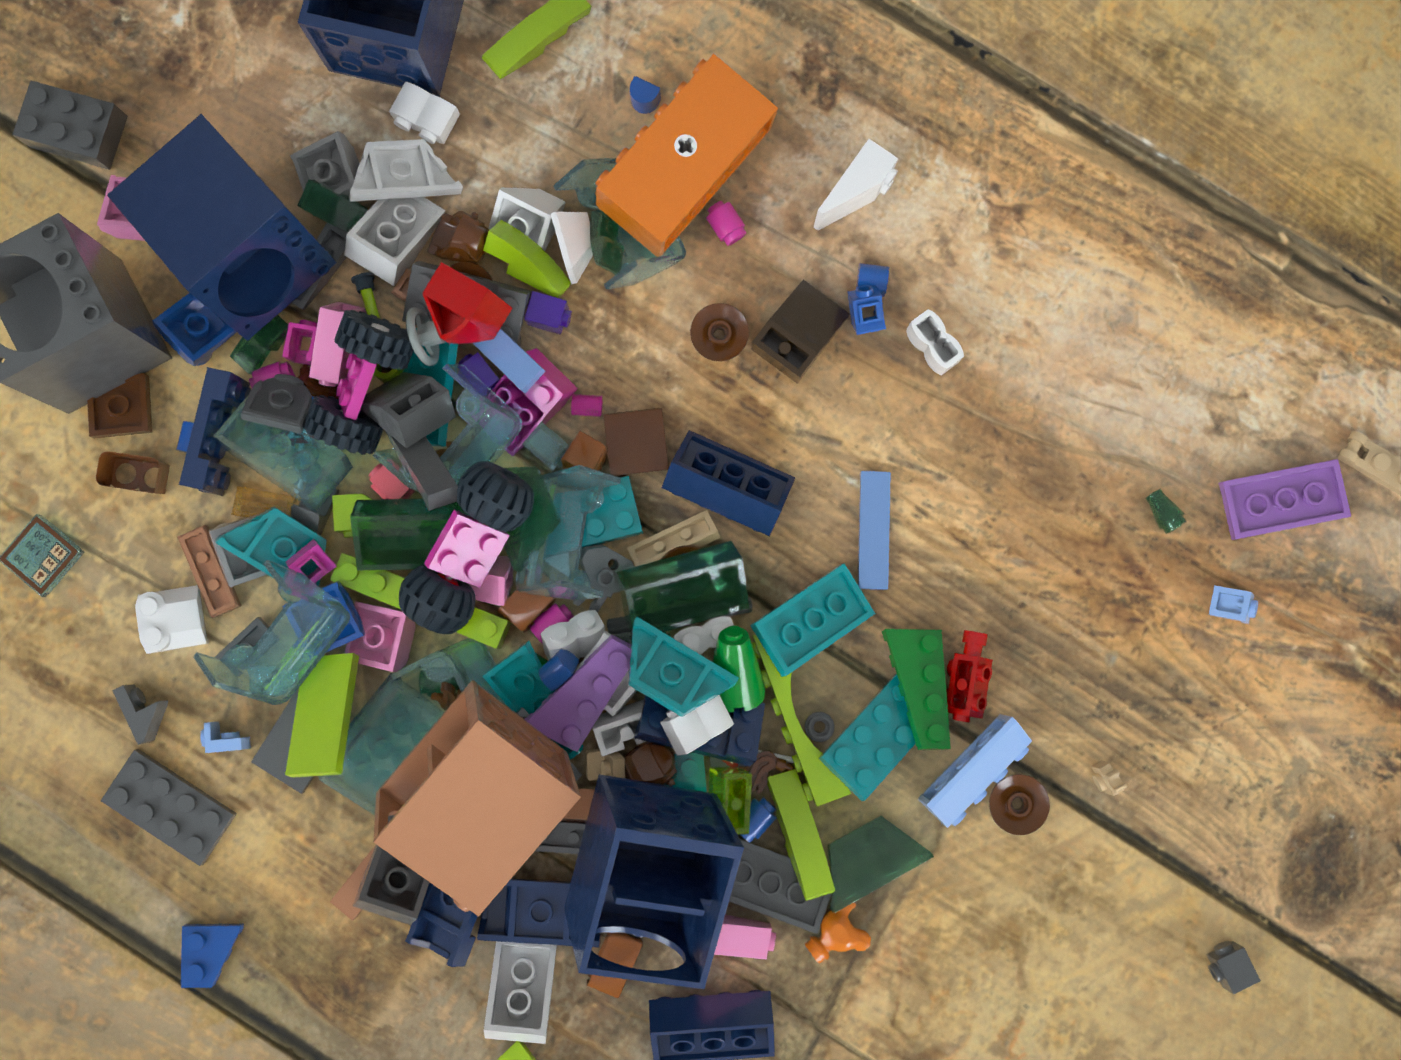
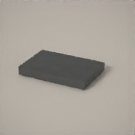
(275, 749)

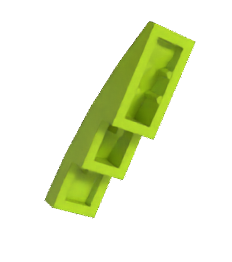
(532, 34)
(800, 835)

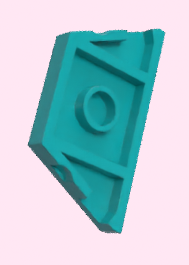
(271, 537)
(672, 671)

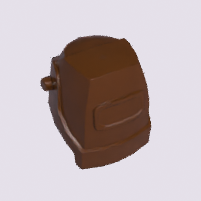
(459, 238)
(651, 764)

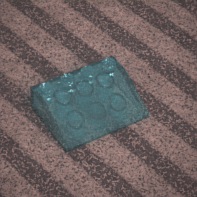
(381, 739)

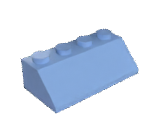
(975, 770)

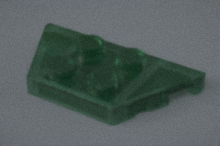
(539, 524)
(871, 859)

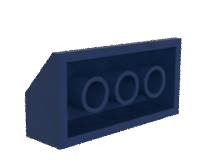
(728, 483)
(712, 1026)

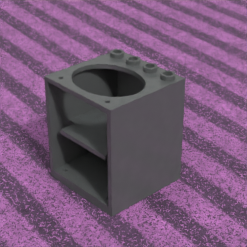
(71, 317)

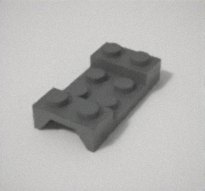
(514, 296)

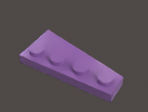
(578, 703)

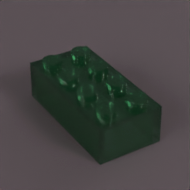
(396, 532)
(685, 588)

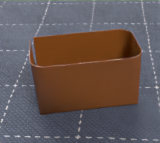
(585, 452)
(110, 461)
(523, 609)
(622, 950)

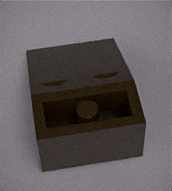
(799, 331)

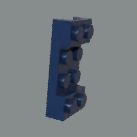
(218, 397)
(736, 744)
(528, 914)
(443, 928)

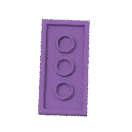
(1284, 499)

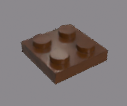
(122, 410)

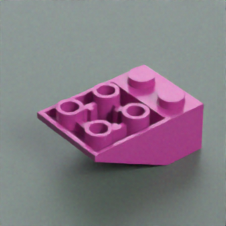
(539, 402)

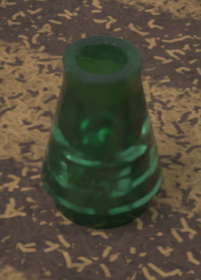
(1166, 513)

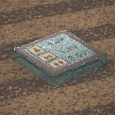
(41, 555)

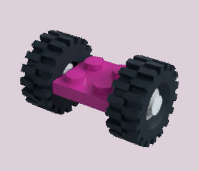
(368, 342)

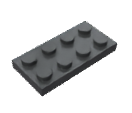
(168, 807)
(771, 887)

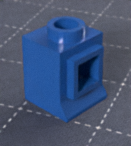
(863, 297)

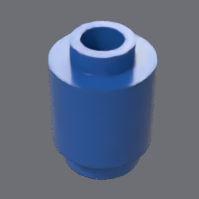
(760, 818)

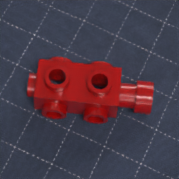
(969, 679)

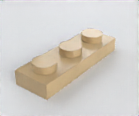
(693, 531)

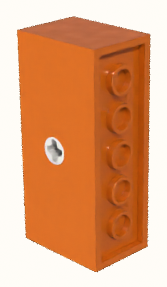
(684, 155)

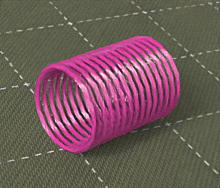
(582, 403)

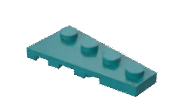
(519, 683)

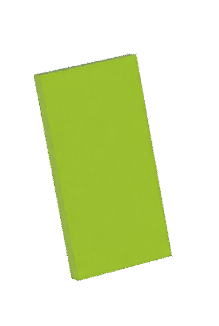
(323, 717)

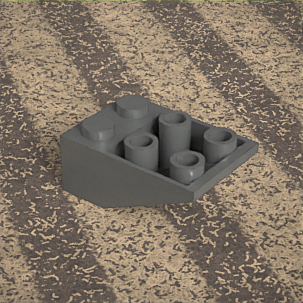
(409, 407)

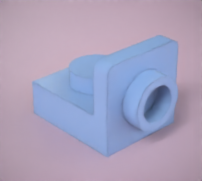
(1233, 604)
(229, 741)

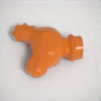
(837, 935)

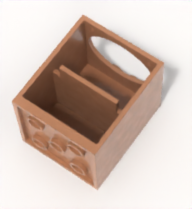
(474, 799)

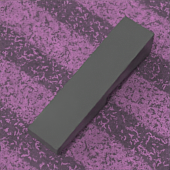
(428, 472)

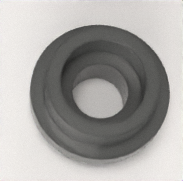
(826, 733)

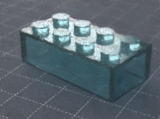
(288, 459)

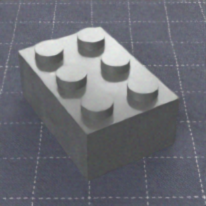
(70, 125)

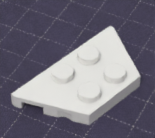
(401, 171)

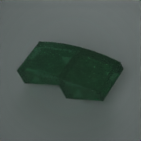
(331, 206)
(604, 243)
(252, 353)

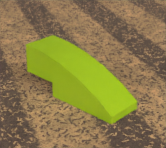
(526, 259)

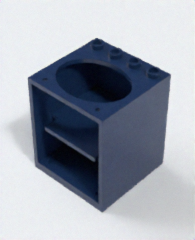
(384, 38)
(221, 228)
(654, 868)

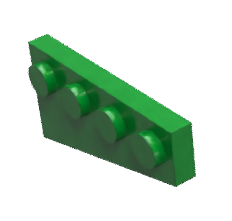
(921, 675)

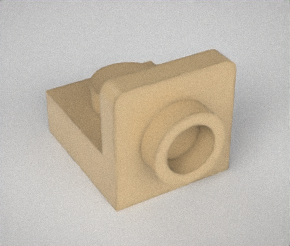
(609, 765)

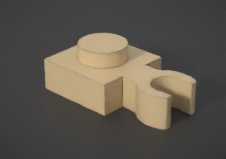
(1107, 779)

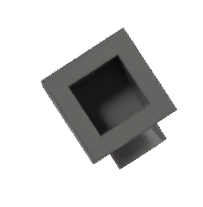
(1232, 967)

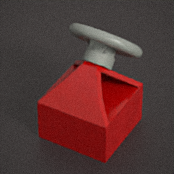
(459, 311)

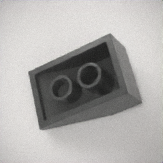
(391, 888)

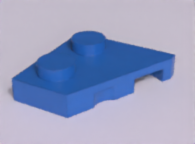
(205, 952)

